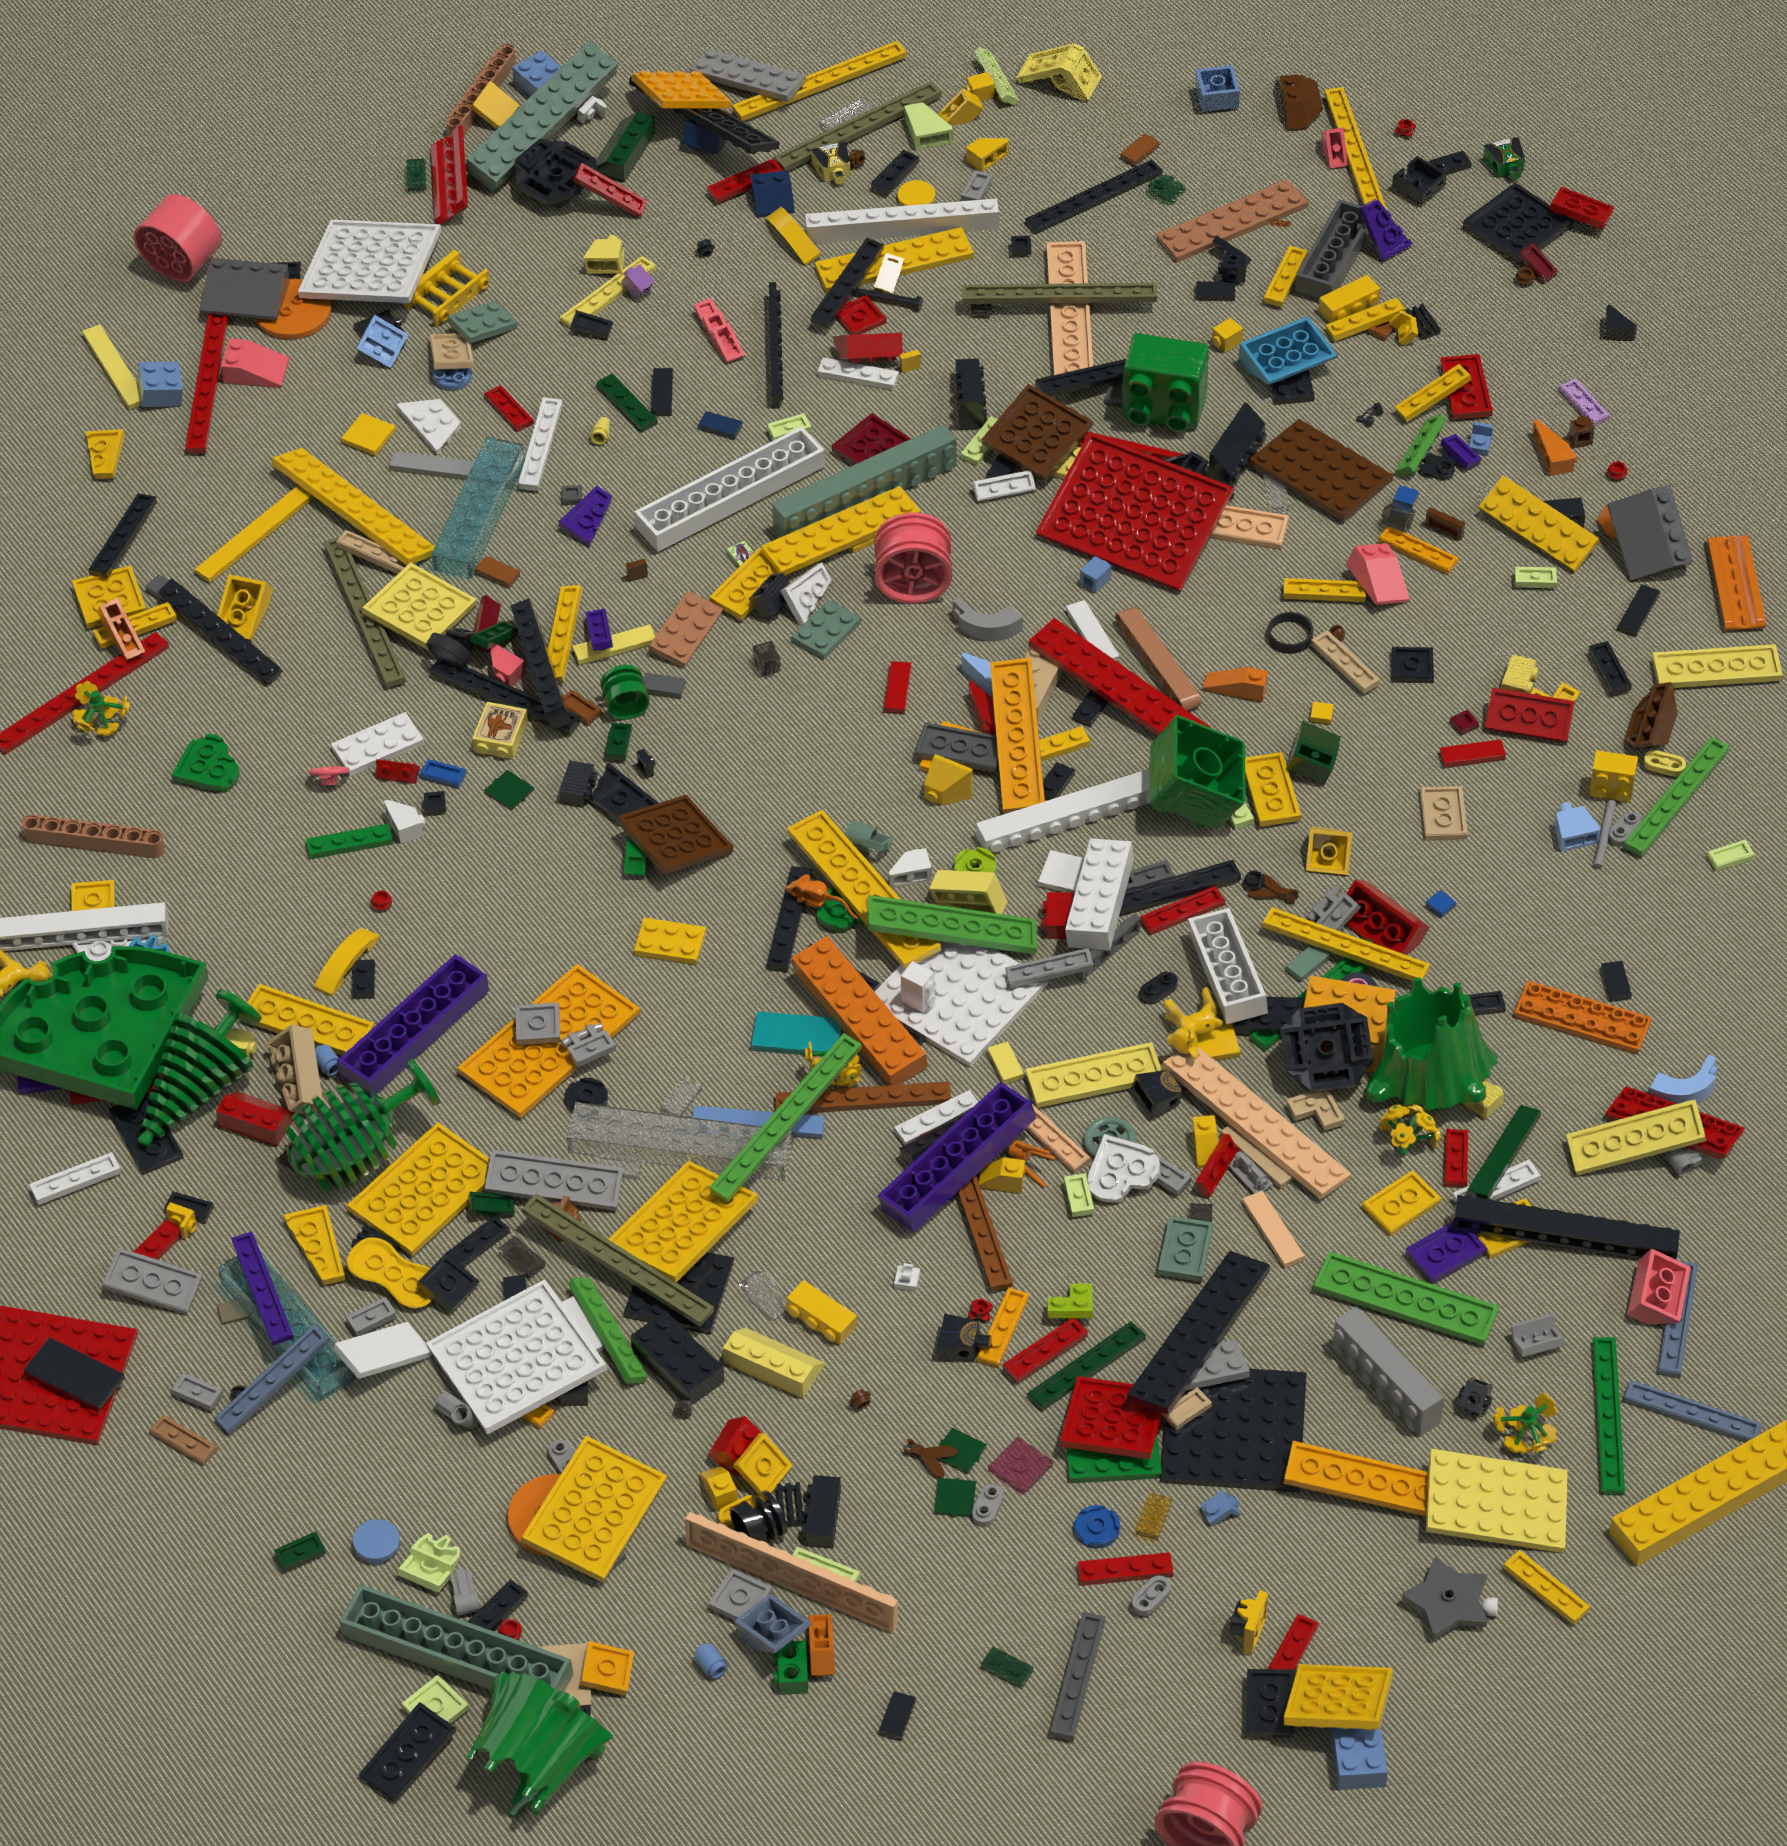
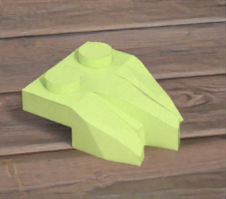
(430, 1562)

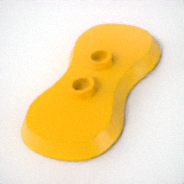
(380, 1263)

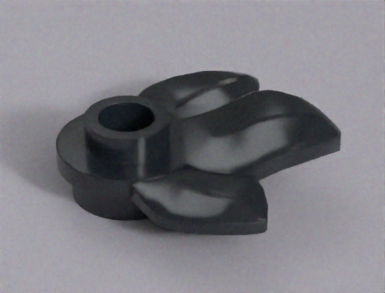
(1439, 466)

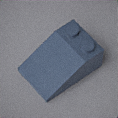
(770, 1625)

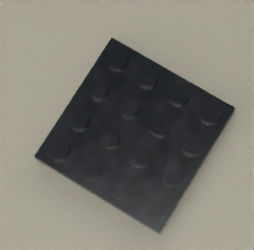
(1516, 221)
(704, 1279)

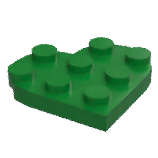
(207, 765)
(834, 914)

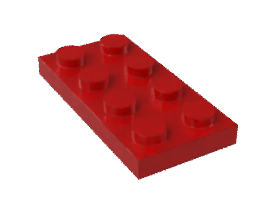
(1472, 398)
(1529, 715)

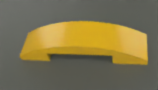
(794, 235)
(343, 958)

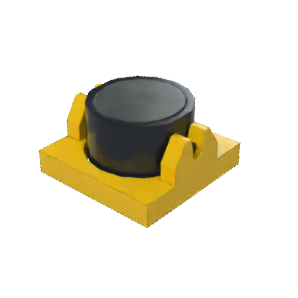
(1249, 1620)

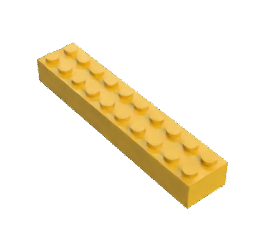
(1703, 1496)

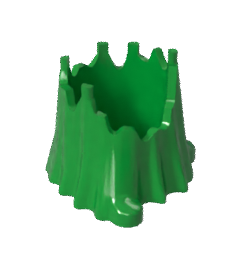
(1432, 1051)
(540, 1733)

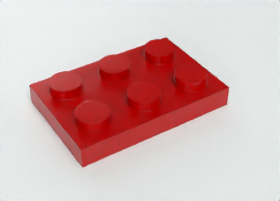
(1581, 208)

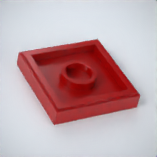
(861, 316)

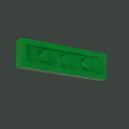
(349, 841)

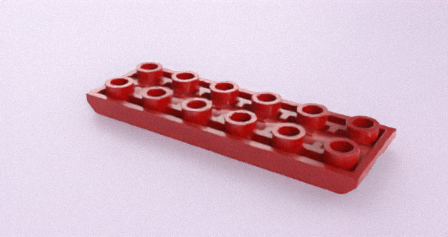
(449, 176)
(1719, 1133)

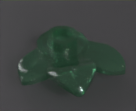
(1166, 188)

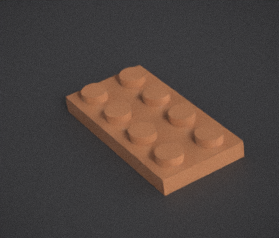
(685, 629)

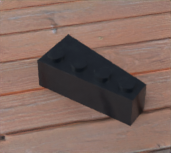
(970, 394)

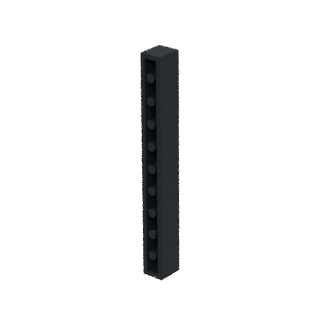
(1562, 1228)

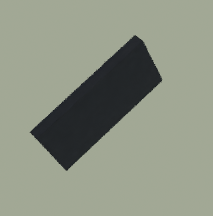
(161, 1150)
(74, 1374)
(407, 1752)

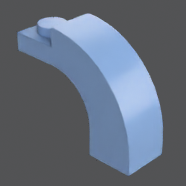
(1682, 1090)

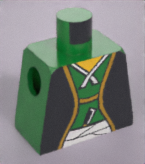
(1505, 158)

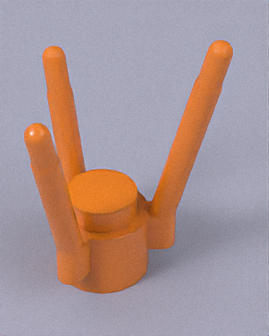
(1023, 1151)

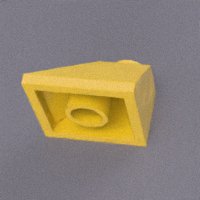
(948, 782)
(1329, 850)

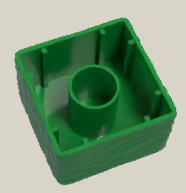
(1165, 382)
(1197, 773)

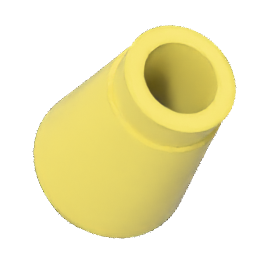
(600, 432)

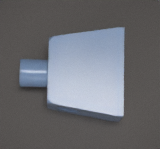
(1575, 827)

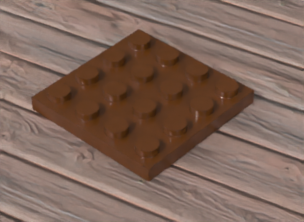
(1037, 432)
(675, 834)

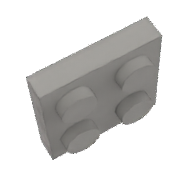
(537, 1023)
(738, 1594)

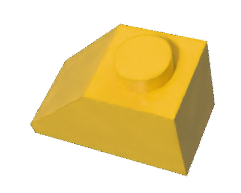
(961, 108)
(986, 152)
(1204, 1138)
(1003, 1175)
(719, 1487)

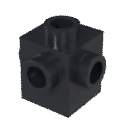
(1232, 268)
(1478, 1389)

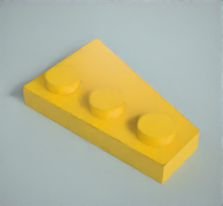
(105, 451)

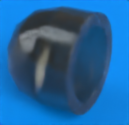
(679, 1410)

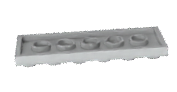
(749, 75)
(553, 1178)

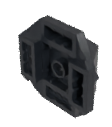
(548, 171)
(1330, 1026)

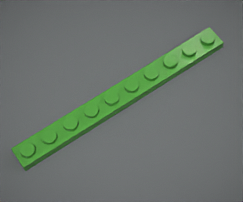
(785, 1118)

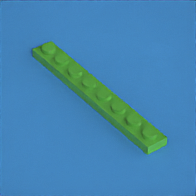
(1676, 796)

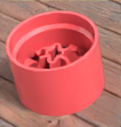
(177, 238)

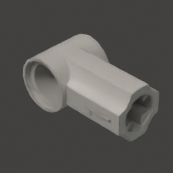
(1686, 1160)
(456, 1410)
(465, 1597)

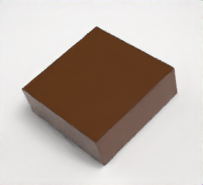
(636, 570)

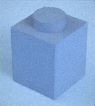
(1095, 574)

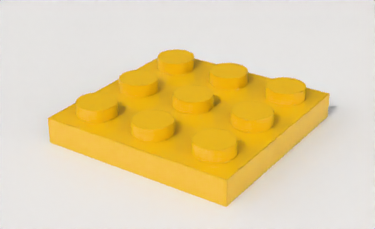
(96, 591)

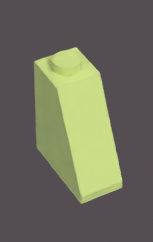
(927, 127)

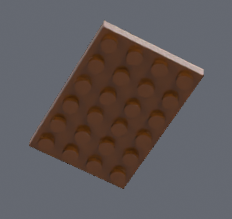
(1321, 470)

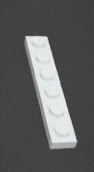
(540, 444)

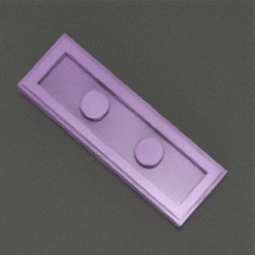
(1584, 402)

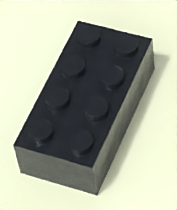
(677, 1358)

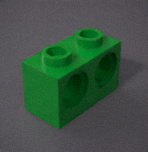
(792, 1667)

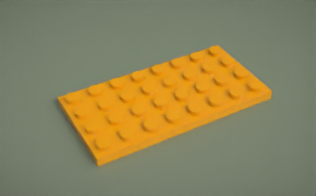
(528, 1072)

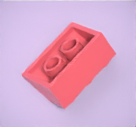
(1658, 1289)

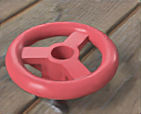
(329, 774)

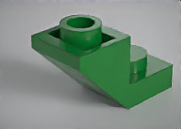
(634, 859)

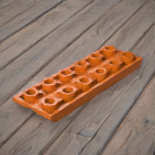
(1736, 582)
(1582, 1017)

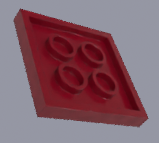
(868, 439)

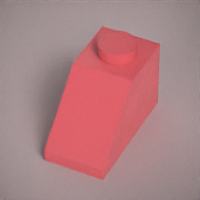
(1334, 147)
(507, 666)

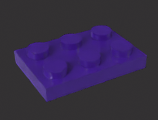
(1445, 1252)

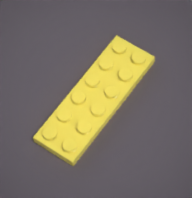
(1718, 666)
(1090, 1074)
(1636, 1137)

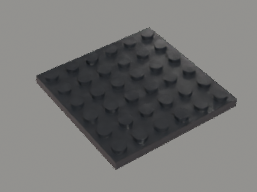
(1242, 1437)

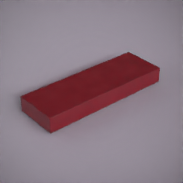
(487, 616)

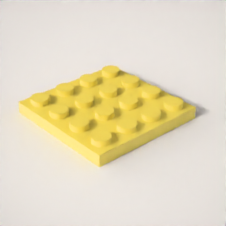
(418, 605)

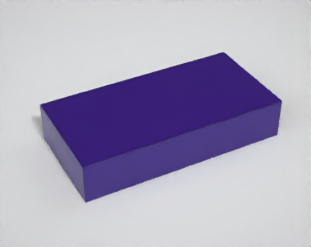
(1460, 451)

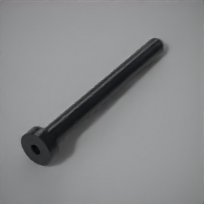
(916, 302)

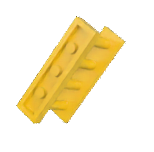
(440, 273)

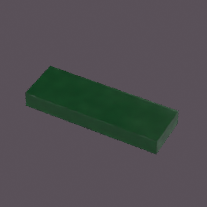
(494, 634)

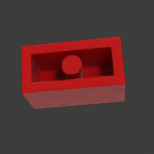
(1057, 913)

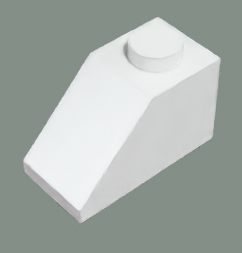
(404, 821)
(911, 869)

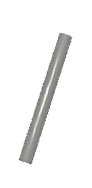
(1604, 834)

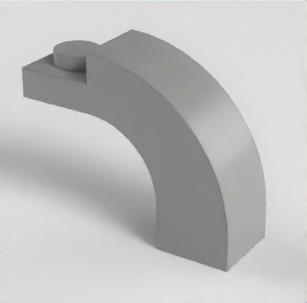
(987, 626)

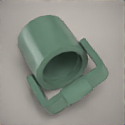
(865, 837)

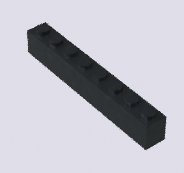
(540, 664)

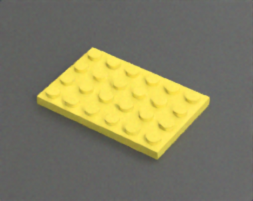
(1496, 1500)

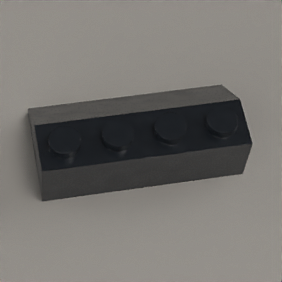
(1237, 446)

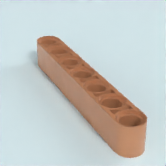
(495, 71)
(1157, 658)
(93, 836)

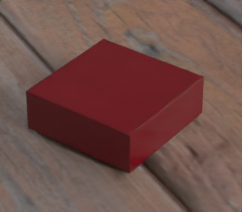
(1464, 722)

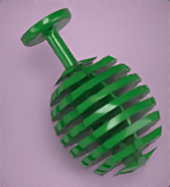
(349, 1130)

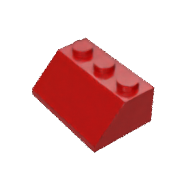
(869, 346)
(253, 1117)

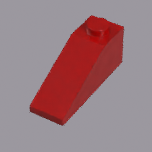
(983, 708)

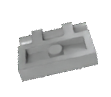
(1339, 912)
(591, 1048)

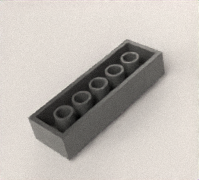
(1333, 251)

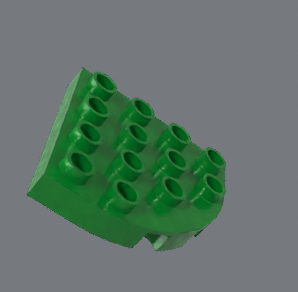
(99, 1022)

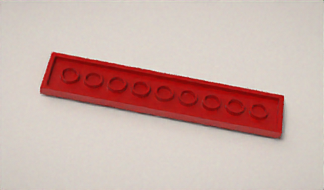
(1107, 677)

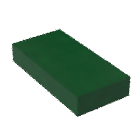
(491, 1204)

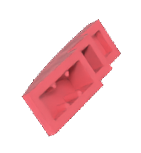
(718, 330)

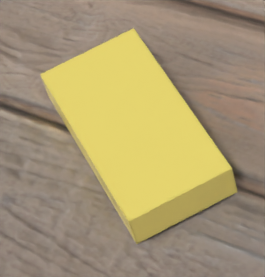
(1005, 1062)

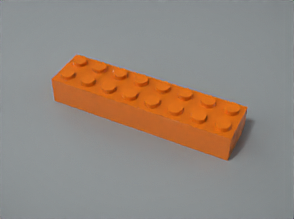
(859, 1011)

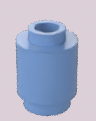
(327, 1060)
(710, 1660)

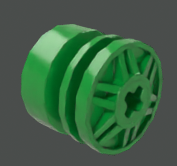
(624, 692)

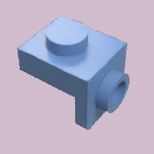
(1220, 1507)

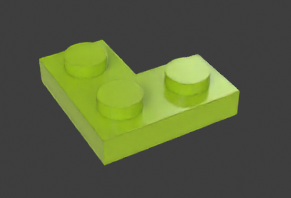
(1076, 1306)

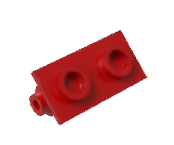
(397, 771)

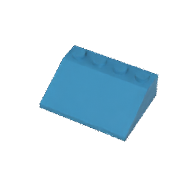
(1285, 351)

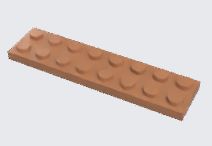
(1232, 220)

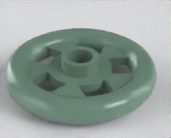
(1112, 1123)

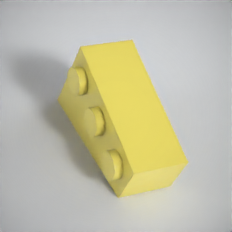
(969, 890)

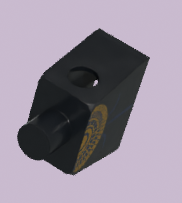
(1157, 1092)
(960, 1339)

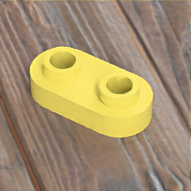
(1664, 763)

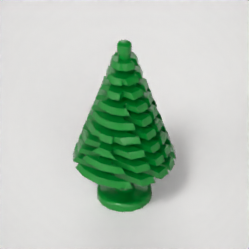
(197, 1065)

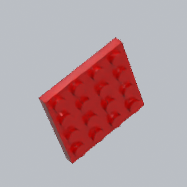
(1107, 1422)

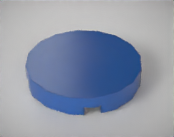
(1097, 1526)

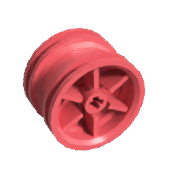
(913, 558)
(1208, 1808)

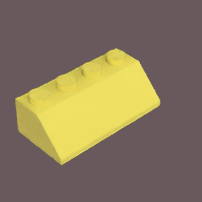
(771, 1361)

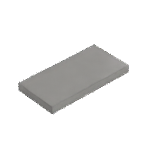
(152, 1281)

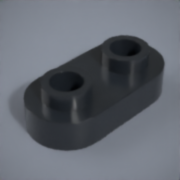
(1160, 987)

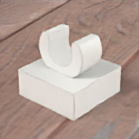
(907, 1278)

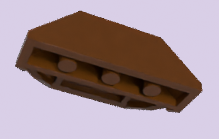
(1299, 101)
(1653, 718)

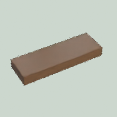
(183, 1440)

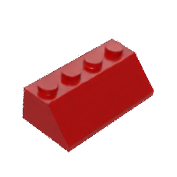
(1384, 920)

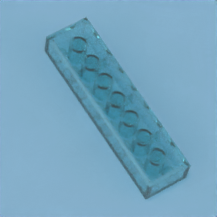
(478, 507)
(326, 1370)

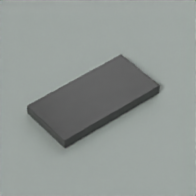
(958, 745)

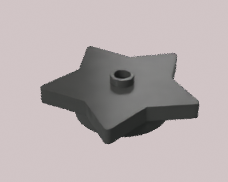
(1448, 1599)

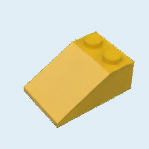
(245, 604)

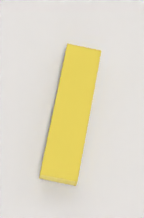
(622, 643)

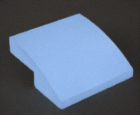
(382, 341)

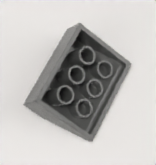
(244, 288)
(1650, 533)

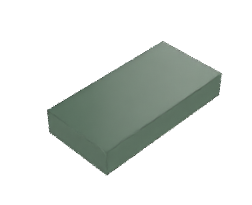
(1307, 962)

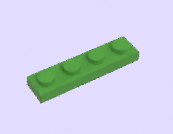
(1420, 445)

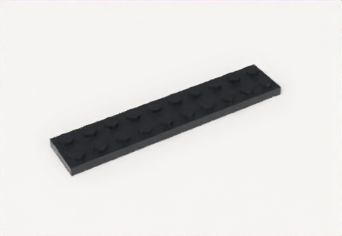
(727, 127)
(1198, 1332)

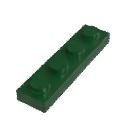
(626, 403)

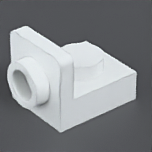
(589, 109)

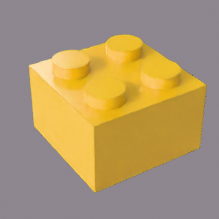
(1613, 776)

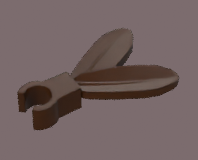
(1274, 890)
(930, 1456)

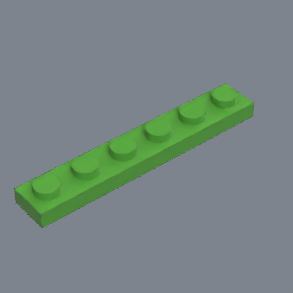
(608, 1330)

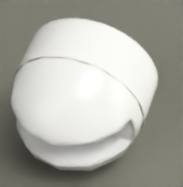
(1490, 1606)

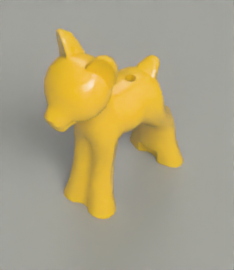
(14, 972)
(1201, 1022)

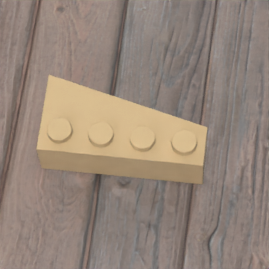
(1045, 676)
(297, 1066)

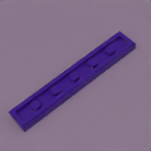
(262, 1288)

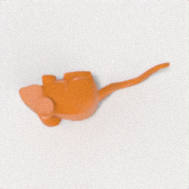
(813, 892)

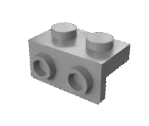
(1536, 1335)

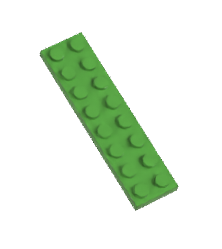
(951, 924)
(1406, 1298)

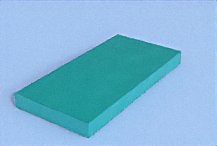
(793, 1033)

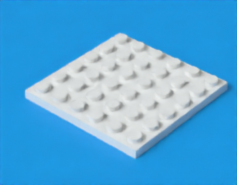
(369, 261)
(970, 1001)
(516, 1356)

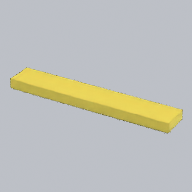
(605, 294)
(113, 365)

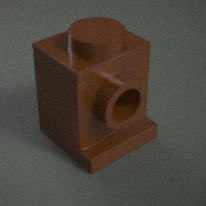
(1579, 427)

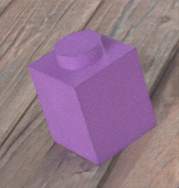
(637, 281)

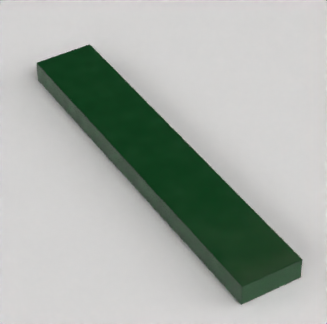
(1504, 1152)
(1086, 1365)

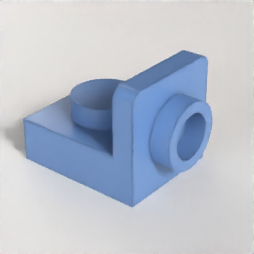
(1481, 438)

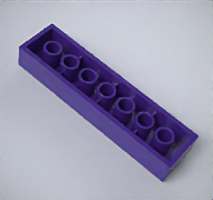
(413, 1025)
(957, 1156)

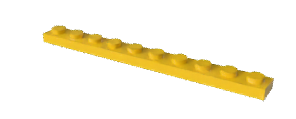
(824, 79)
(1356, 152)

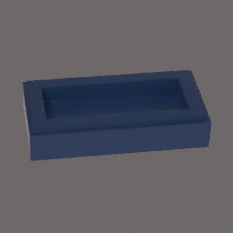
(720, 425)

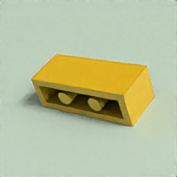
(1349, 299)
(821, 1312)

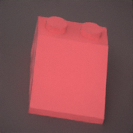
(253, 364)
(1378, 573)

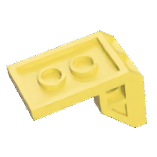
(1077, 70)

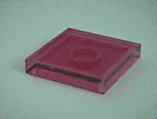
(1020, 1465)

